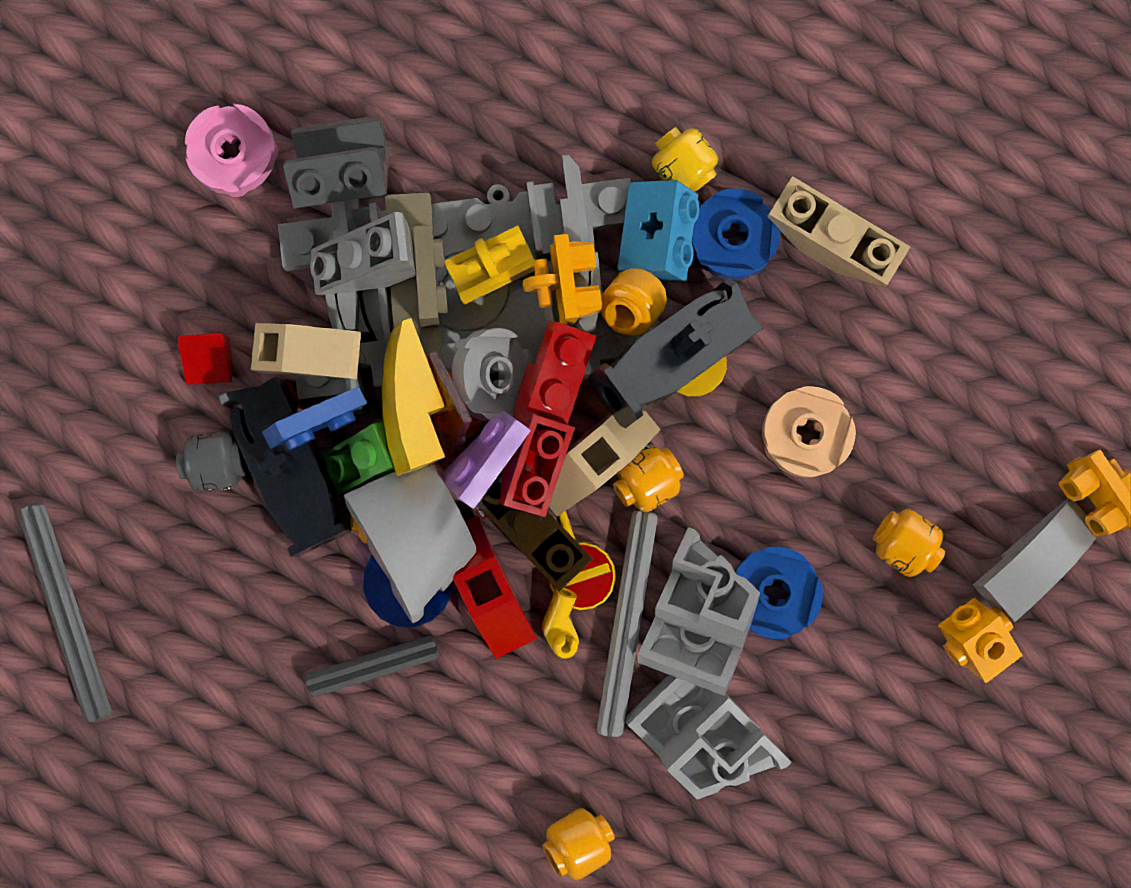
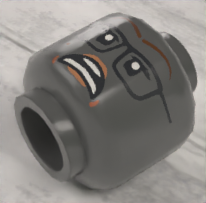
(211, 462)

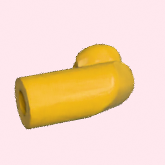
(558, 625)

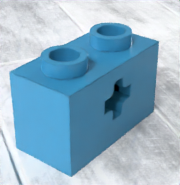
(659, 229)

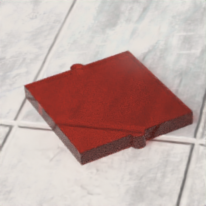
(452, 420)

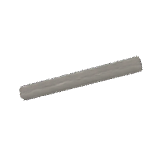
(627, 624)

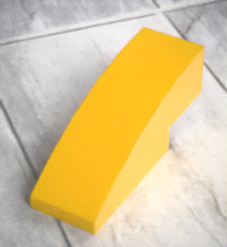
(409, 401)

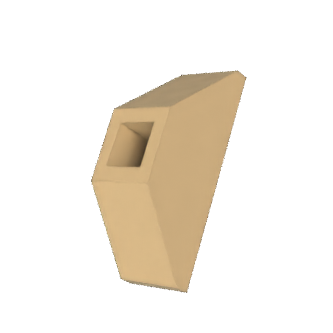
(836, 235)
(305, 351)
(598, 458)

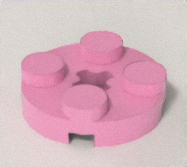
(230, 124)

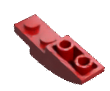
(545, 408)

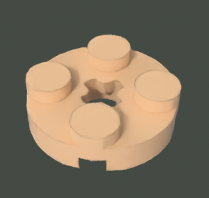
(830, 419)

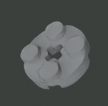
(472, 366)

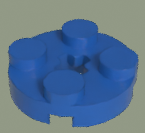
(750, 255)
(796, 577)

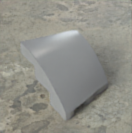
(413, 534)
(700, 618)
(703, 737)

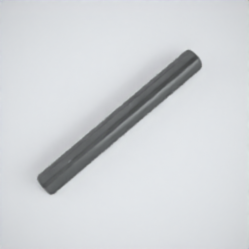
(64, 612)

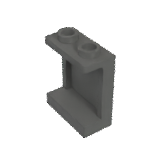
(338, 162)

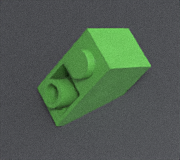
(359, 459)

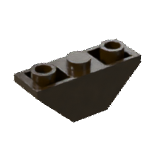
(538, 538)

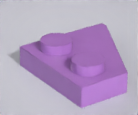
(484, 458)

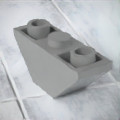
(365, 257)

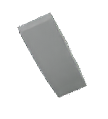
(1037, 561)

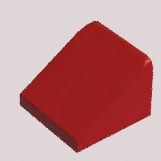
(205, 358)

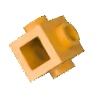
(972, 633)

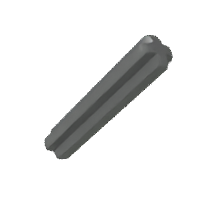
(372, 666)

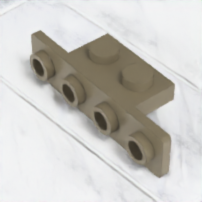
(420, 295)

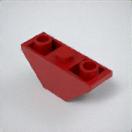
(491, 597)

